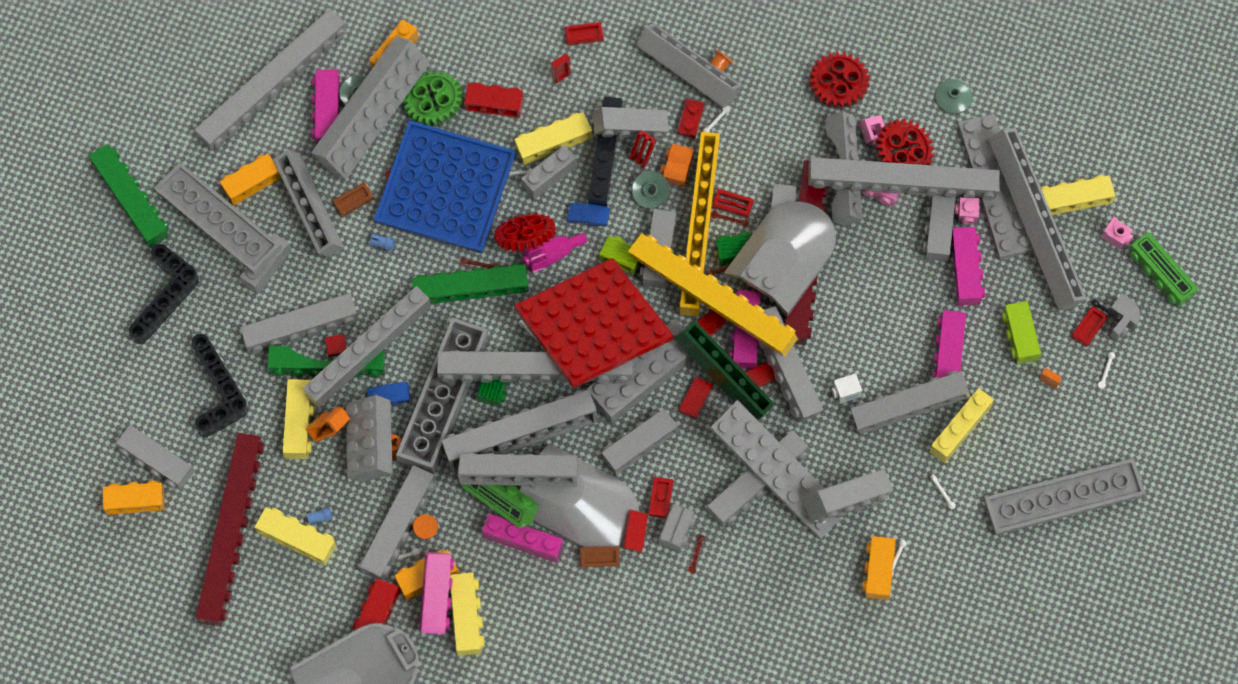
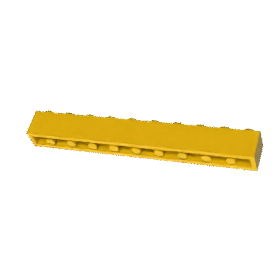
(701, 212)
(713, 295)

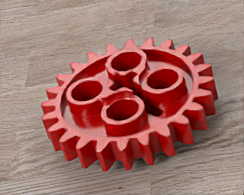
(828, 91)
(899, 133)
(525, 232)

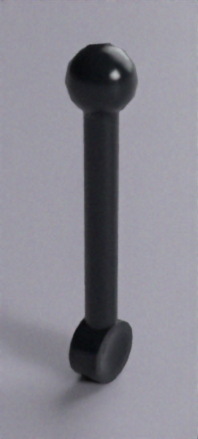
(1118, 317)

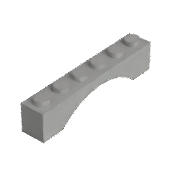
(847, 203)

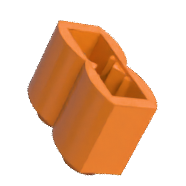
(678, 164)
(328, 424)

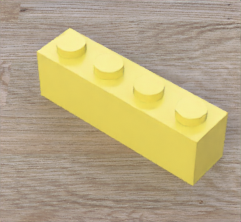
(549, 139)
(1079, 195)
(297, 419)
(961, 425)
(295, 535)
(466, 614)

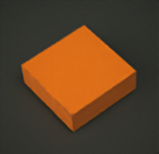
(1050, 378)

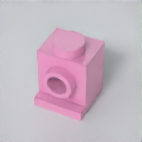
(870, 128)
(1118, 240)

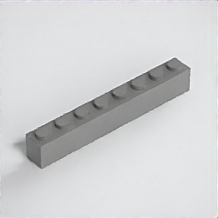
(367, 347)

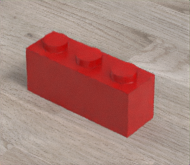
(494, 100)
(379, 604)

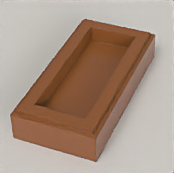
(353, 199)
(599, 556)

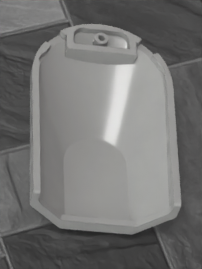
(786, 253)
(584, 513)
(365, 656)

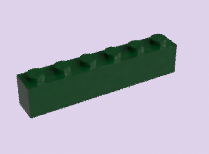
(723, 369)

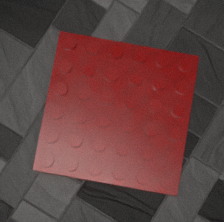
(593, 322)

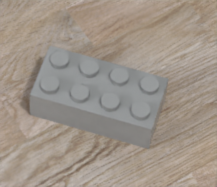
(369, 438)
(848, 497)

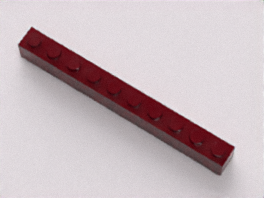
(801, 314)
(229, 530)

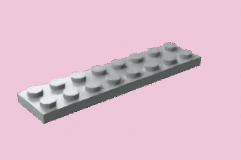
(1001, 212)
(218, 218)
(770, 463)
(1064, 496)

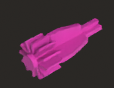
(551, 252)

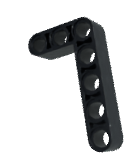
(166, 295)
(222, 385)

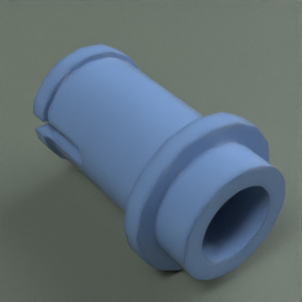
(383, 242)
(319, 516)

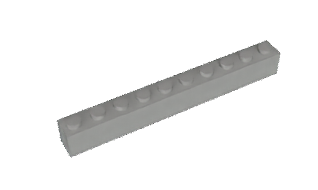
(271, 80)
(903, 178)
(1037, 219)
(512, 366)

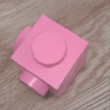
(967, 210)

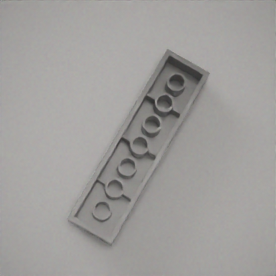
(370, 107)
(439, 402)
(523, 429)

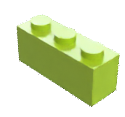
(1021, 332)

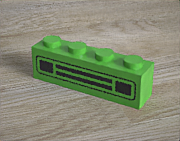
(1163, 270)
(507, 502)

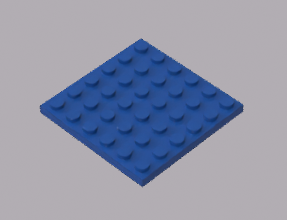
(445, 186)

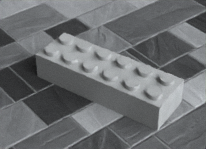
(648, 374)

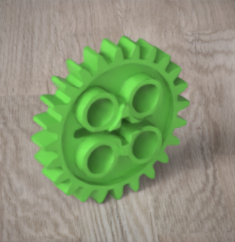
(448, 92)

